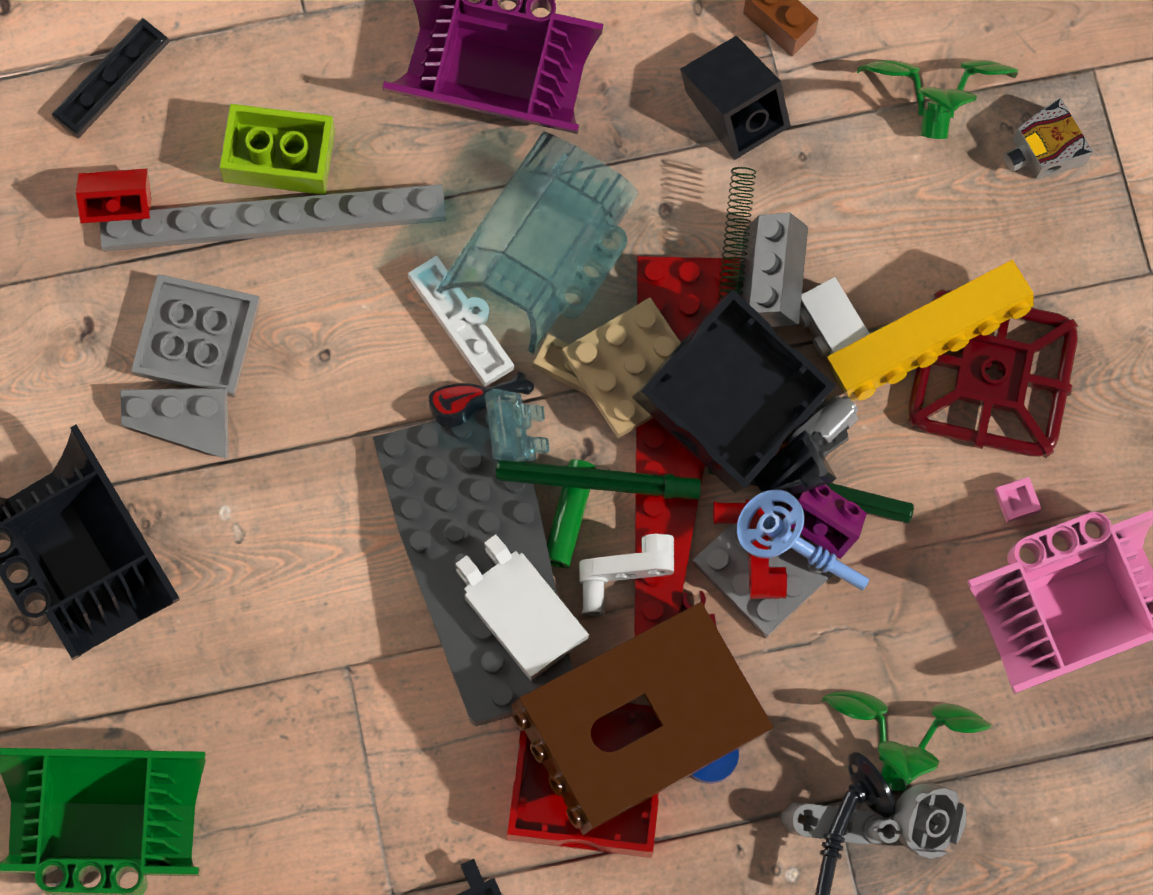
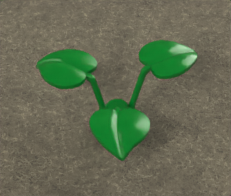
(940, 110)
(901, 762)

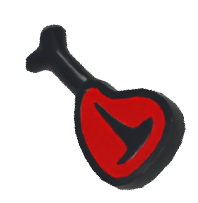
(457, 402)

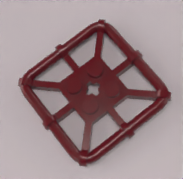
(1005, 392)

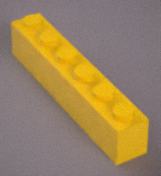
(931, 331)

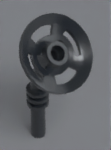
(866, 787)

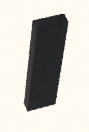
(110, 78)

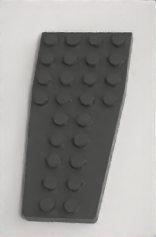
(447, 510)

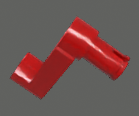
(764, 581)

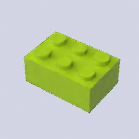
(277, 149)

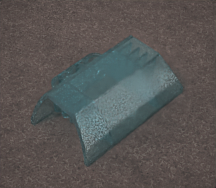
(545, 233)

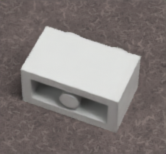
(830, 318)

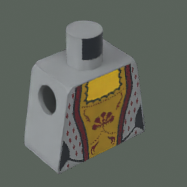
(1049, 143)

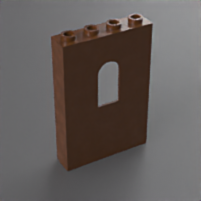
(693, 692)

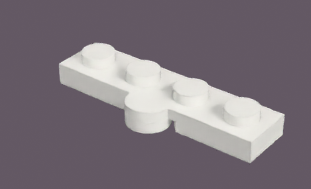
(463, 322)

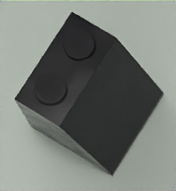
(737, 96)

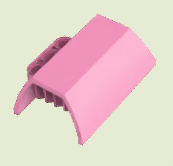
(1070, 602)

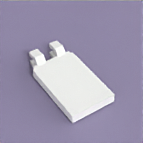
(521, 609)

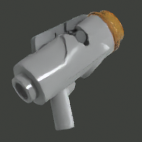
(828, 424)

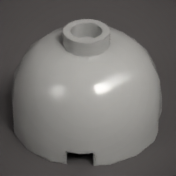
(929, 819)

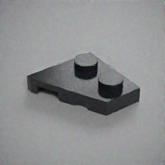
(796, 468)

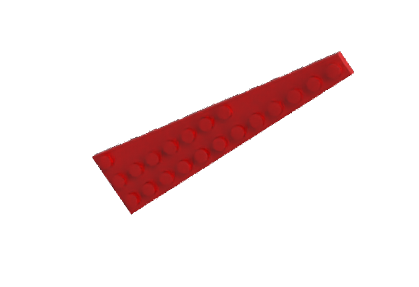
(684, 294)

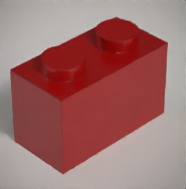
(113, 195)

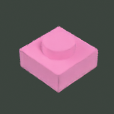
(1017, 499)

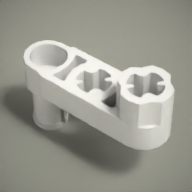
(594, 573)

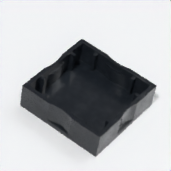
(733, 391)

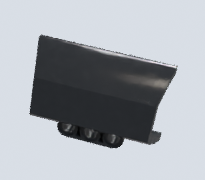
(79, 554)

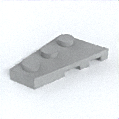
(180, 415)

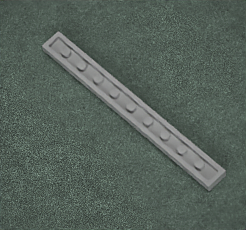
(277, 217)

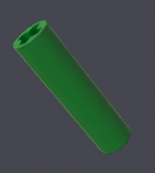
(567, 521)

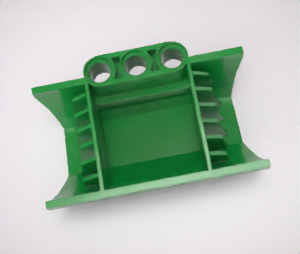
(100, 815)

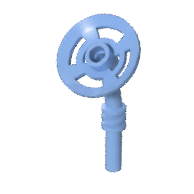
(783, 538)

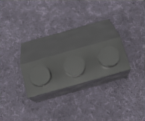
(775, 267)

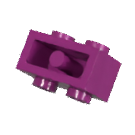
(830, 519)

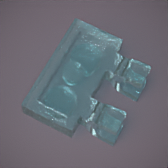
(508, 426)

